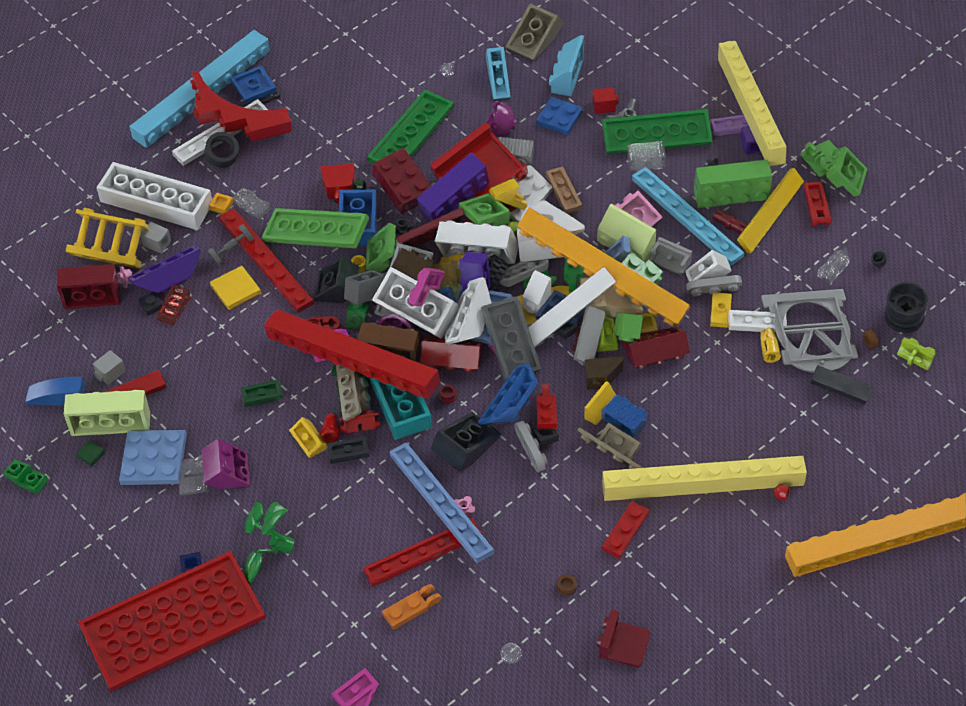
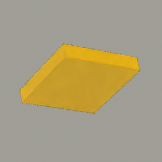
(235, 287)

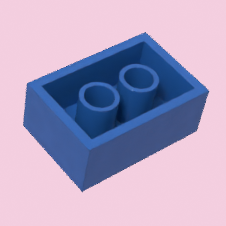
(361, 202)

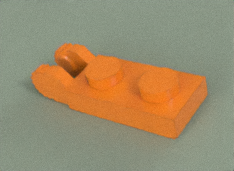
(410, 607)

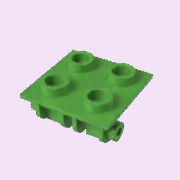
(818, 156)

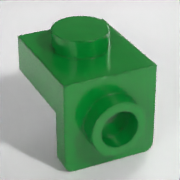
(356, 315)

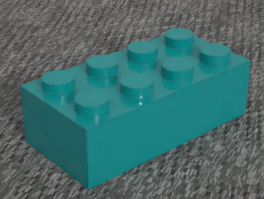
(403, 410)

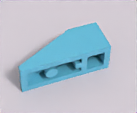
(497, 73)

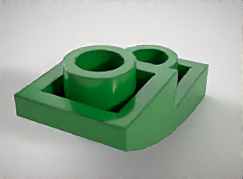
(25, 477)

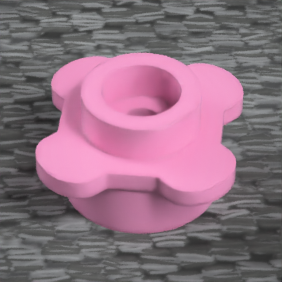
(122, 276)
(469, 509)

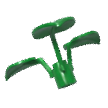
(277, 541)

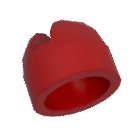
(781, 492)

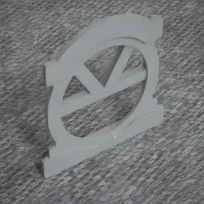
(830, 299)

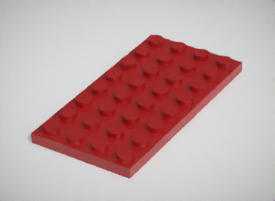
(171, 620)

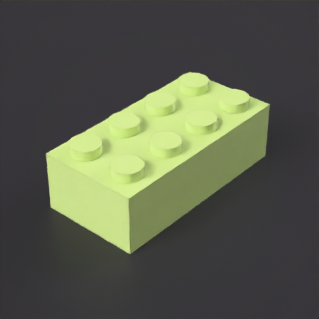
(107, 412)

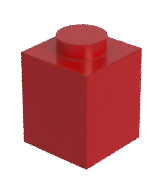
(604, 100)

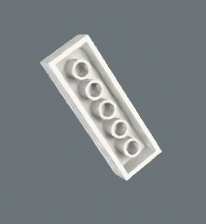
(154, 195)

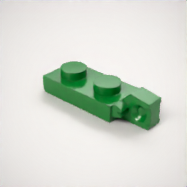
(572, 275)

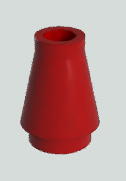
(330, 429)

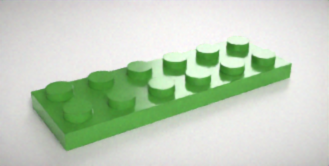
(315, 228)

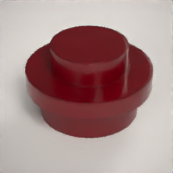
(447, 394)

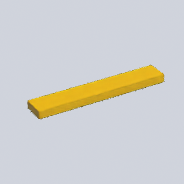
(770, 210)

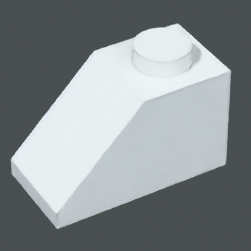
(709, 266)
(537, 292)

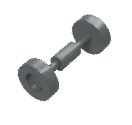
(232, 243)

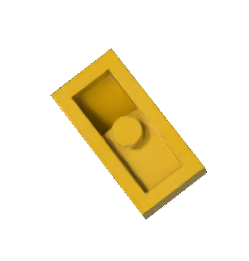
(508, 194)

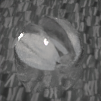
(447, 69)

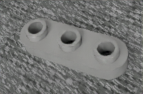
(523, 270)
(715, 285)
(530, 446)

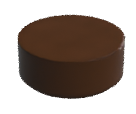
(870, 339)
(566, 585)

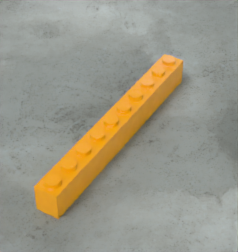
(592, 260)
(876, 536)

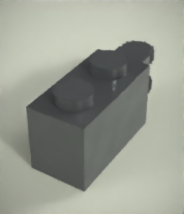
(362, 286)

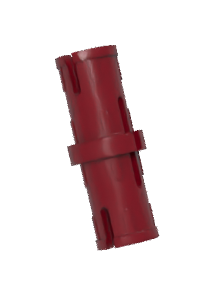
(729, 221)

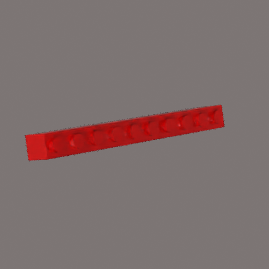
(352, 354)

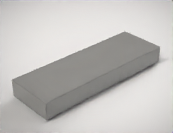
(589, 334)

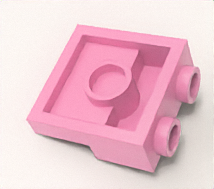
(640, 208)

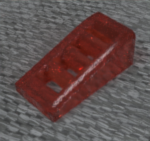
(178, 294)

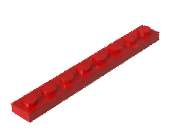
(267, 262)

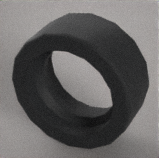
(223, 137)

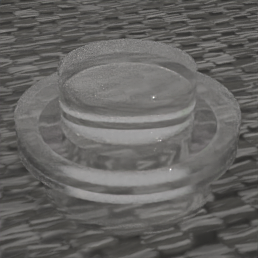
(510, 653)

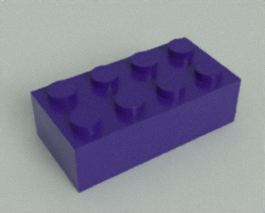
(454, 187)

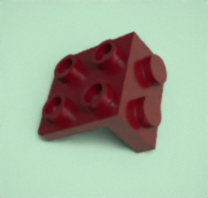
(622, 641)

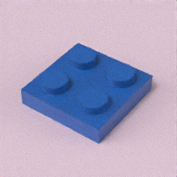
(253, 84)
(559, 116)

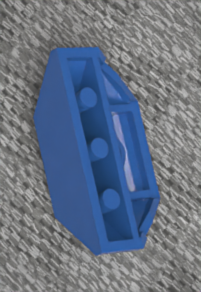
(511, 397)

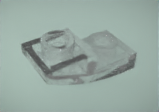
(250, 203)

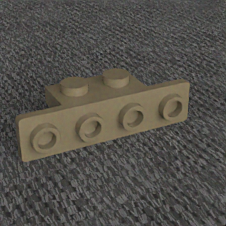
(353, 392)
(616, 442)

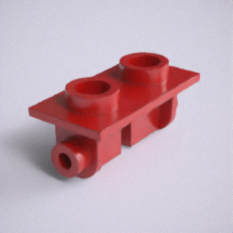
(367, 420)

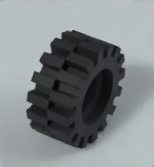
(496, 270)

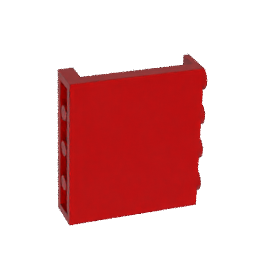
(499, 161)

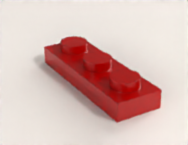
(625, 530)

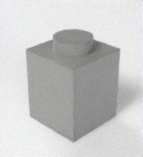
(156, 238)
(108, 367)

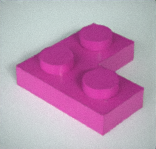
(427, 279)

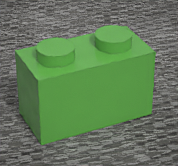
(628, 326)

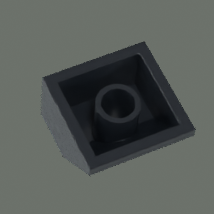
(331, 280)

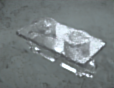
(835, 265)

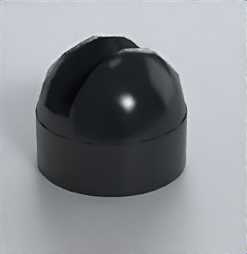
(878, 259)

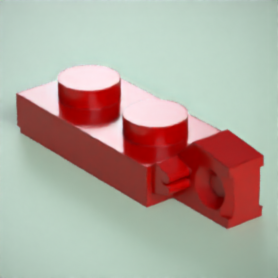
(546, 409)

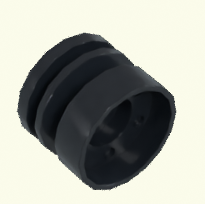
(906, 307)

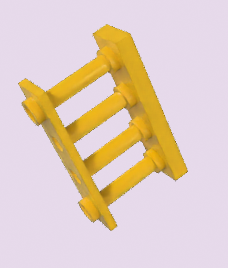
(112, 256)

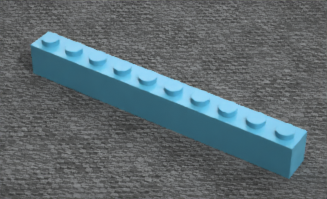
(182, 101)

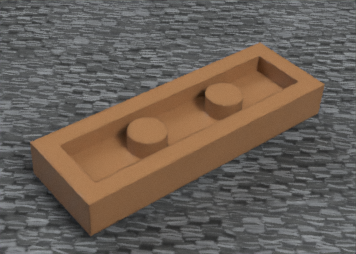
(564, 190)

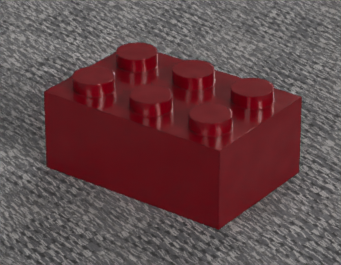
(400, 179)
(88, 286)

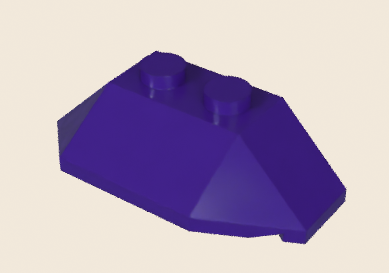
(167, 272)

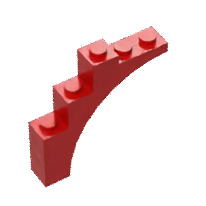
(256, 123)

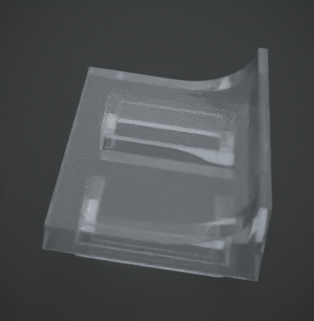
(194, 484)

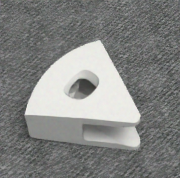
(529, 249)

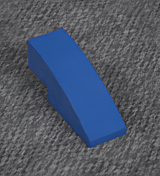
(54, 390)

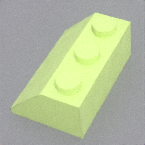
(620, 223)

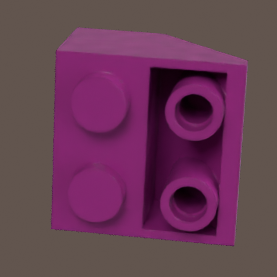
(225, 465)

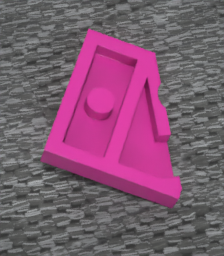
(357, 691)

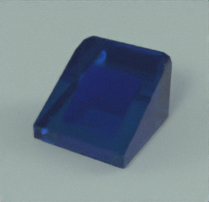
(190, 561)

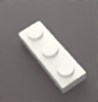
(752, 320)

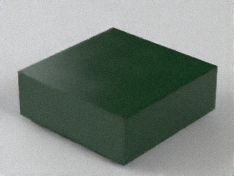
(90, 453)

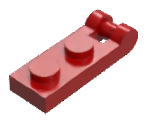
(817, 203)

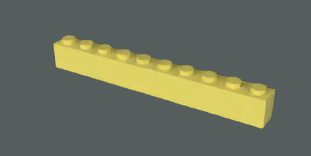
(752, 103)
(703, 478)

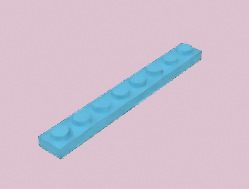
(687, 215)

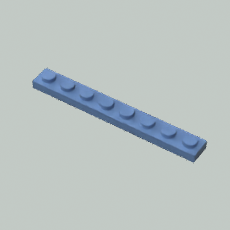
(442, 503)

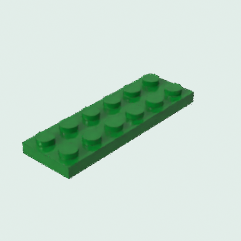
(413, 126)
(673, 129)

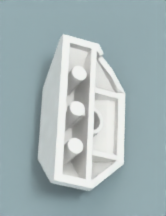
(469, 319)

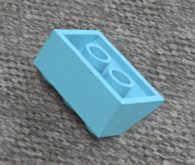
(568, 67)

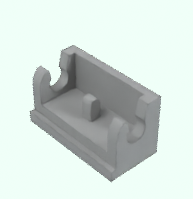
(671, 256)

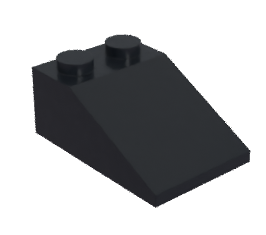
(464, 441)

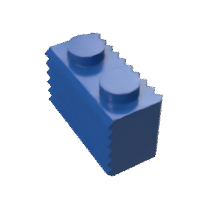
(625, 415)

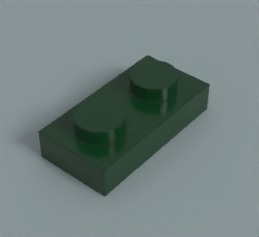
(261, 393)

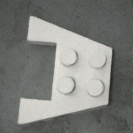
(534, 190)

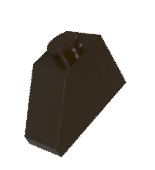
(602, 370)

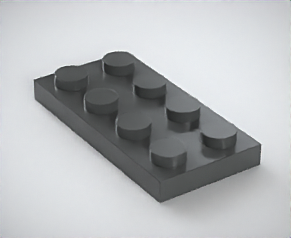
(510, 335)

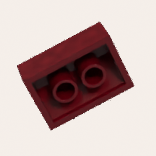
(657, 347)

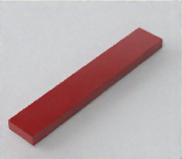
(412, 557)

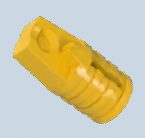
(770, 346)

